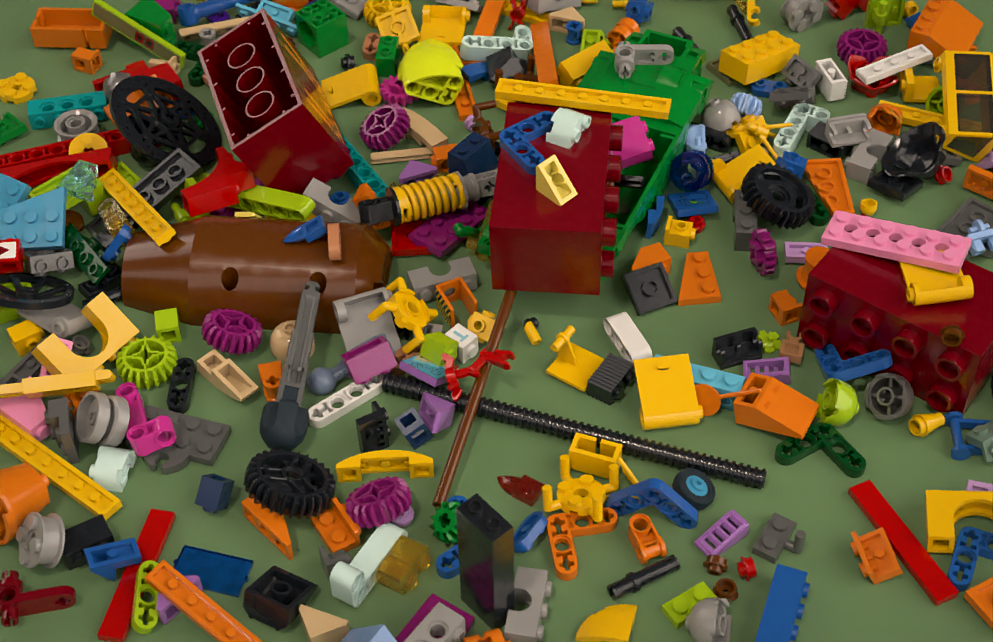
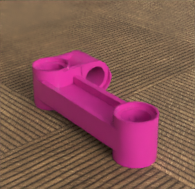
(143, 434)

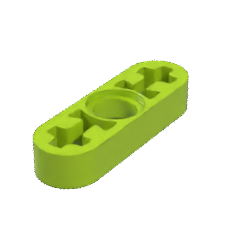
(139, 605)

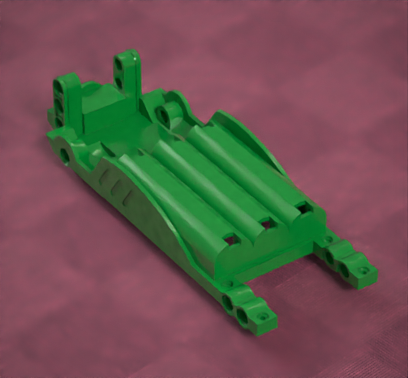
(688, 94)

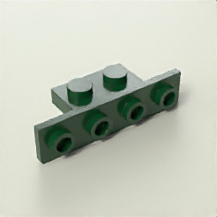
(86, 253)

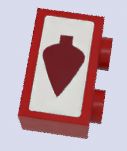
(11, 256)

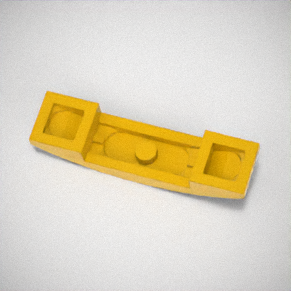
(384, 461)

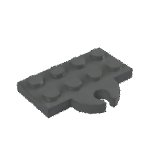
(964, 216)
(196, 441)

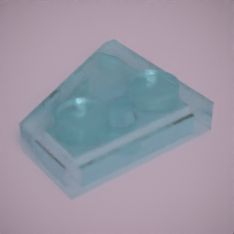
(81, 180)

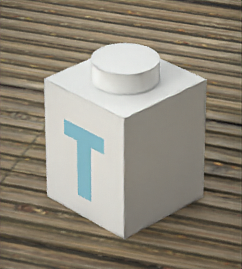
(467, 342)

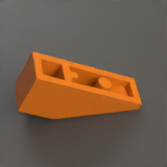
(270, 525)

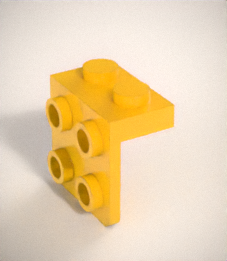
(915, 87)
(744, 137)

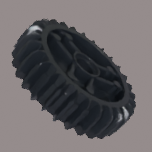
(772, 181)
(304, 495)

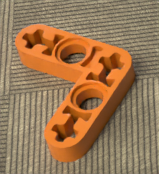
(569, 530)

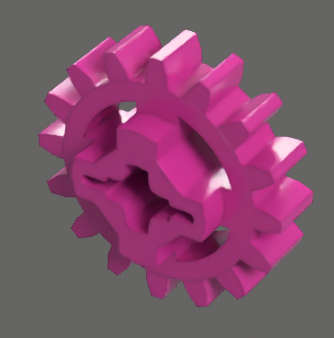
(393, 92)

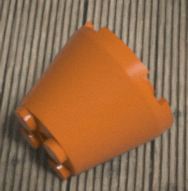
(20, 493)

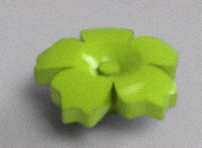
(770, 341)

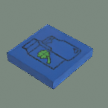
(692, 203)

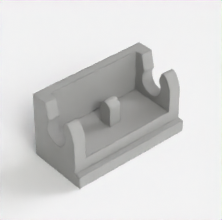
(847, 130)

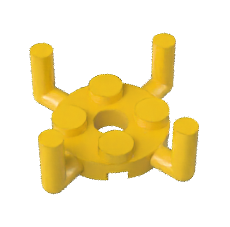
(408, 312)
(571, 490)

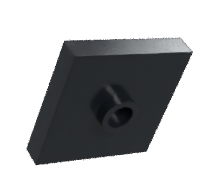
(895, 187)
(649, 288)

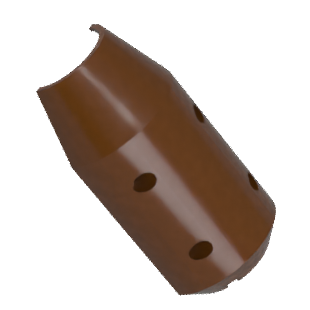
(250, 269)

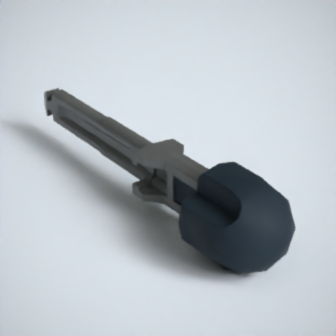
(285, 421)

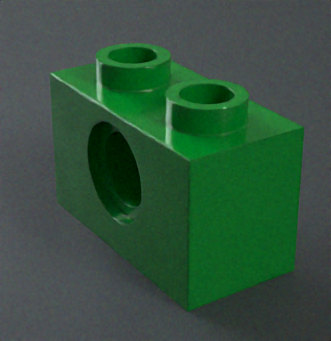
(387, 56)

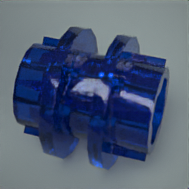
(700, 162)

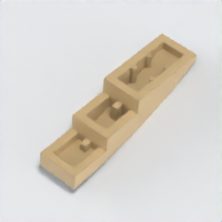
(424, 132)

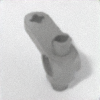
(629, 55)

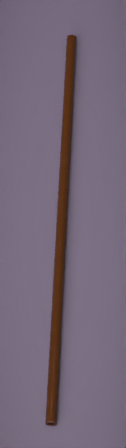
(473, 402)

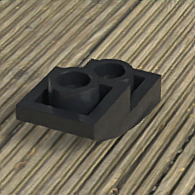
(107, 283)

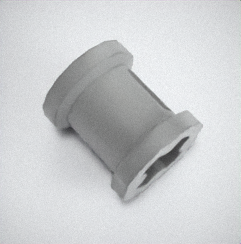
(207, 35)

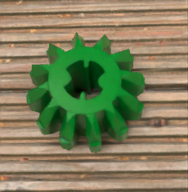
(445, 522)

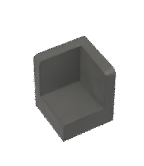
(329, 561)

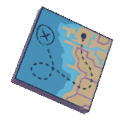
(424, 370)

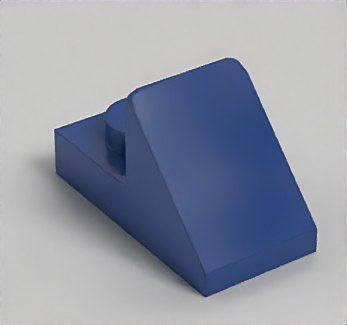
(108, 557)

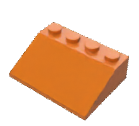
(944, 27)

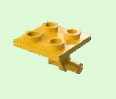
(573, 362)

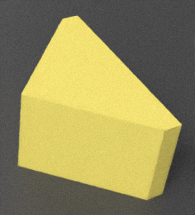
(553, 181)

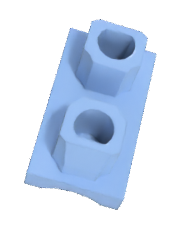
(696, 138)
(980, 234)

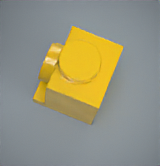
(679, 233)

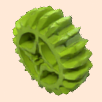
(146, 361)

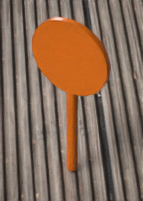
(711, 399)

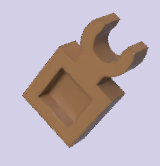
(792, 347)

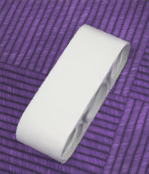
(627, 337)

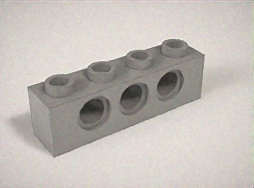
(439, 622)

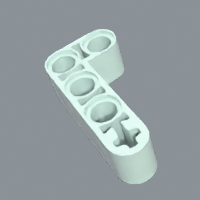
(479, 47)
(803, 118)
(355, 580)

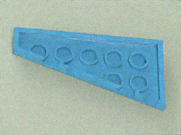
(37, 221)

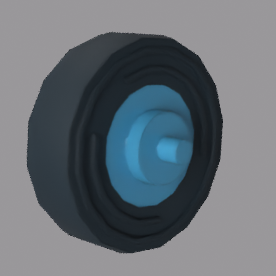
(694, 488)

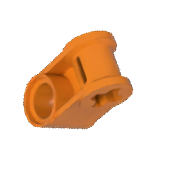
(270, 377)
(646, 542)

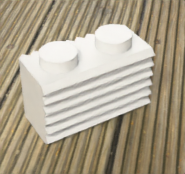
(833, 82)

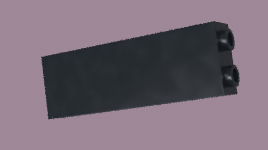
(485, 561)

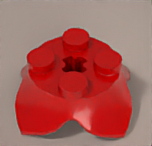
(872, 89)

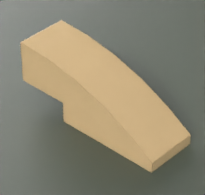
(226, 376)

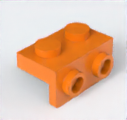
(876, 554)

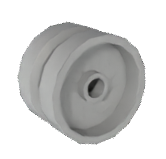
(101, 419)

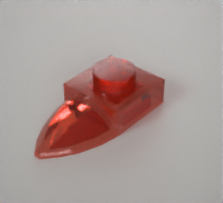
(523, 489)

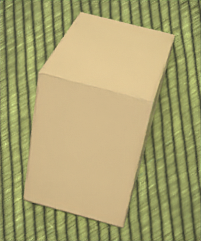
(560, 18)
(322, 626)

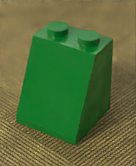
(154, 18)

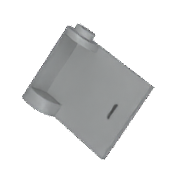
(60, 321)
(354, 321)

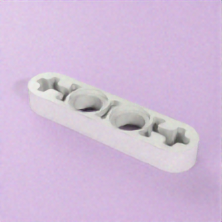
(343, 396)

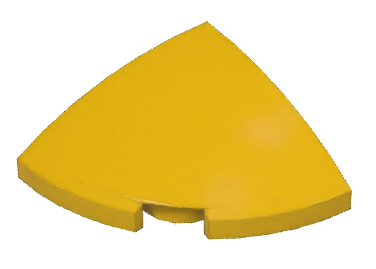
(608, 625)

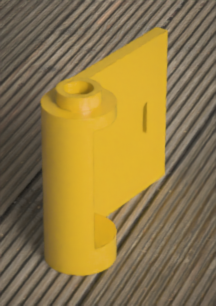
(444, 23)
(352, 85)
(730, 175)
(934, 285)
(666, 395)

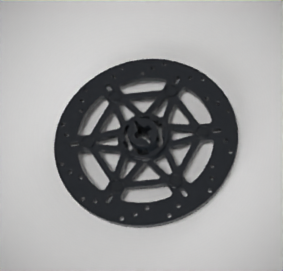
(163, 119)

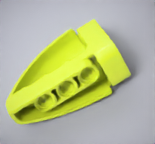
(431, 72)

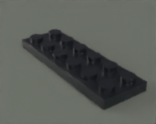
(156, 188)

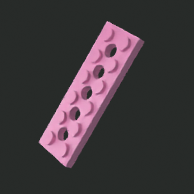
(903, 250)

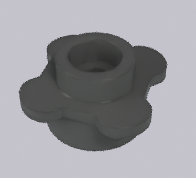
(80, 345)

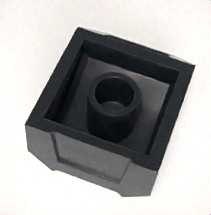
(277, 597)

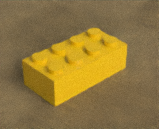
(757, 57)

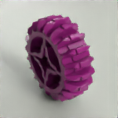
(861, 43)
(385, 127)
(232, 331)
(379, 502)

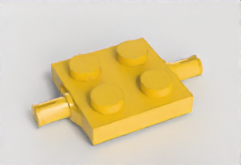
(398, 23)

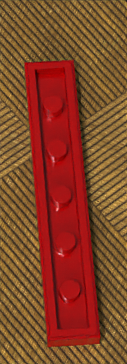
(904, 543)
(150, 544)

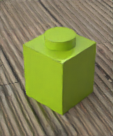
(168, 325)
(435, 345)

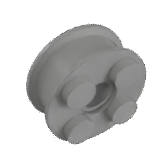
(801, 13)
(75, 123)
(41, 540)

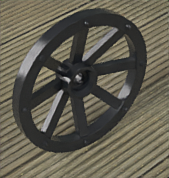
(28, 297)

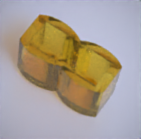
(403, 565)

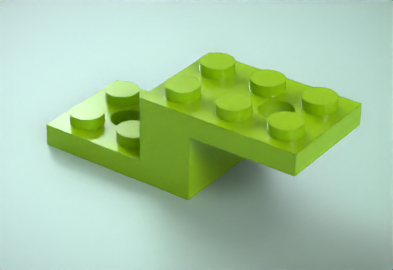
(99, 192)

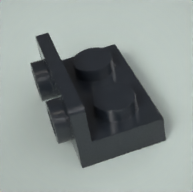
(373, 430)

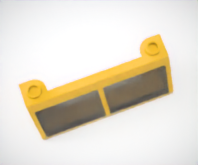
(967, 102)

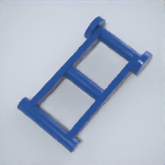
(956, 422)

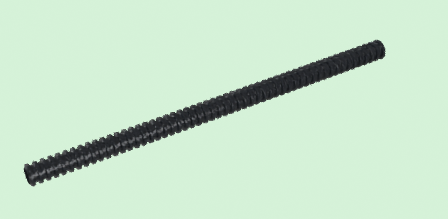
(568, 428)

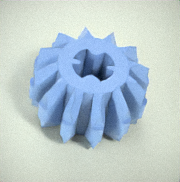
(747, 104)

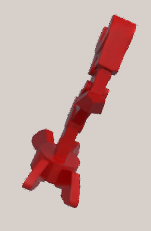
(517, 13)
(453, 375)

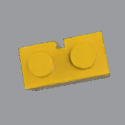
(584, 456)

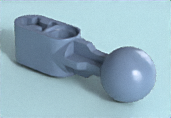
(322, 380)

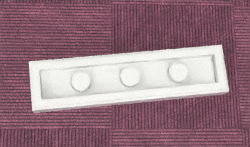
(894, 64)

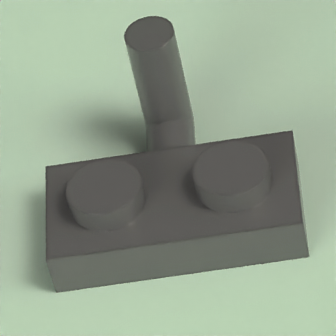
(776, 538)

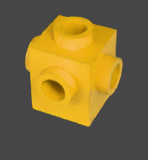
(481, 324)

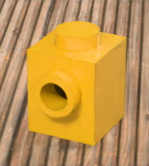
(25, 336)

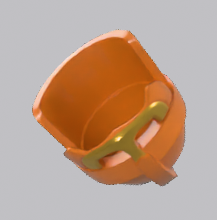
(886, 118)

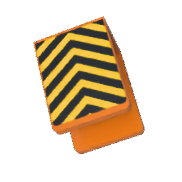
(461, 292)

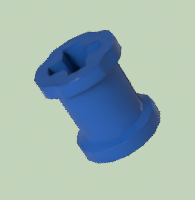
(573, 33)

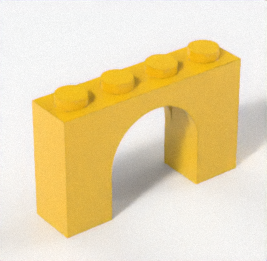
(114, 331)
(945, 508)

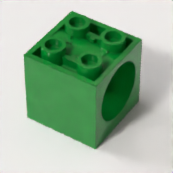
(322, 28)

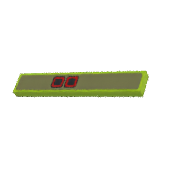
(136, 32)

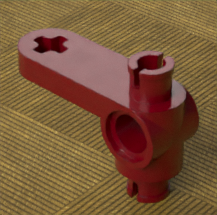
(17, 603)

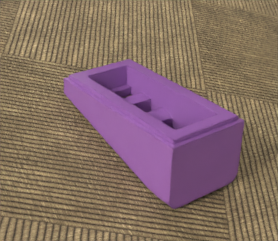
(775, 364)
(733, 523)

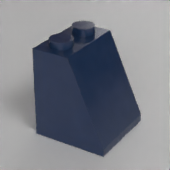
(473, 156)

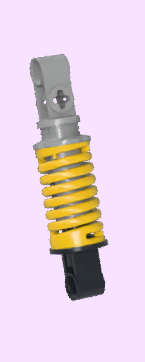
(427, 198)

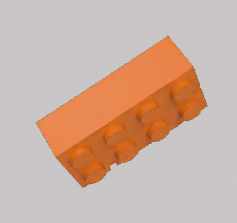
(69, 28)

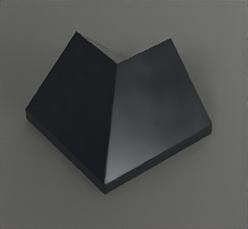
(507, 61)

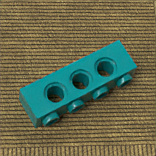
(44, 112)

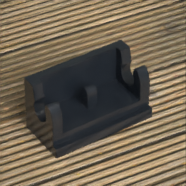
(736, 347)

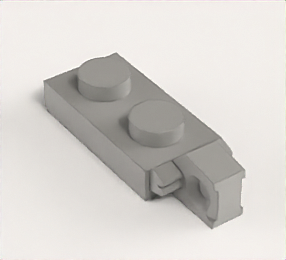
(472, 5)

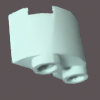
(567, 127)
(112, 467)

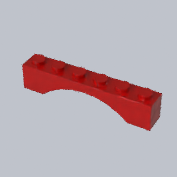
(44, 170)

